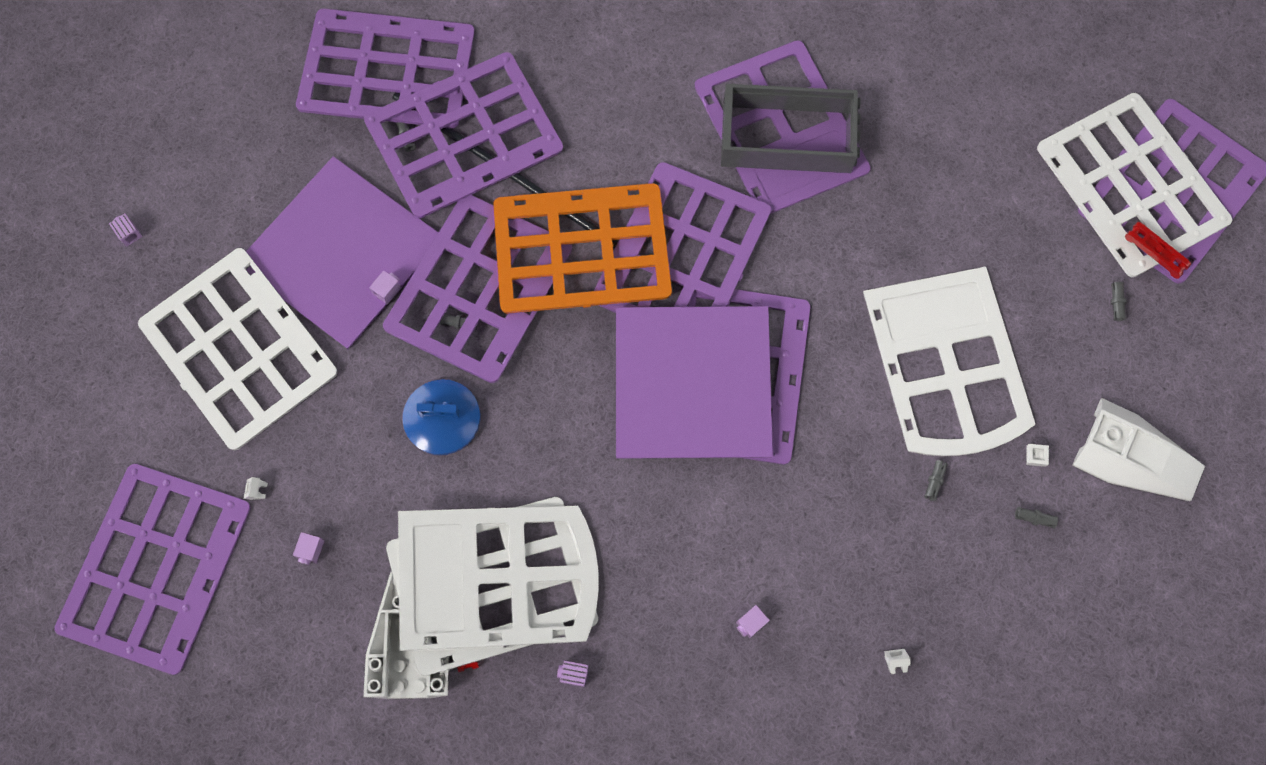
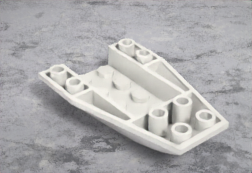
(1137, 455)
(392, 671)

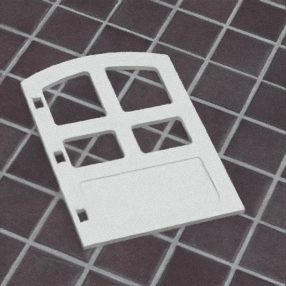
(937, 315)
(443, 578)

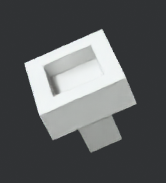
(1037, 455)
(252, 489)
(897, 658)

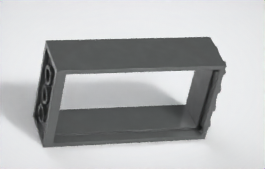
(791, 99)

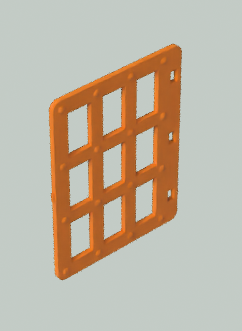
(593, 200)

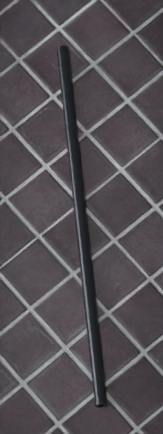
(525, 183)

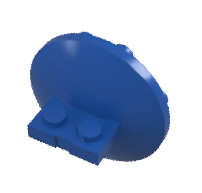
(441, 417)

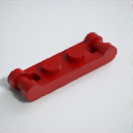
(1158, 249)

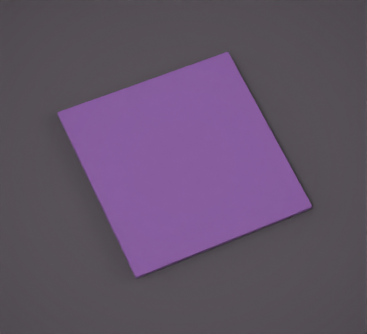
(334, 247)
(693, 382)

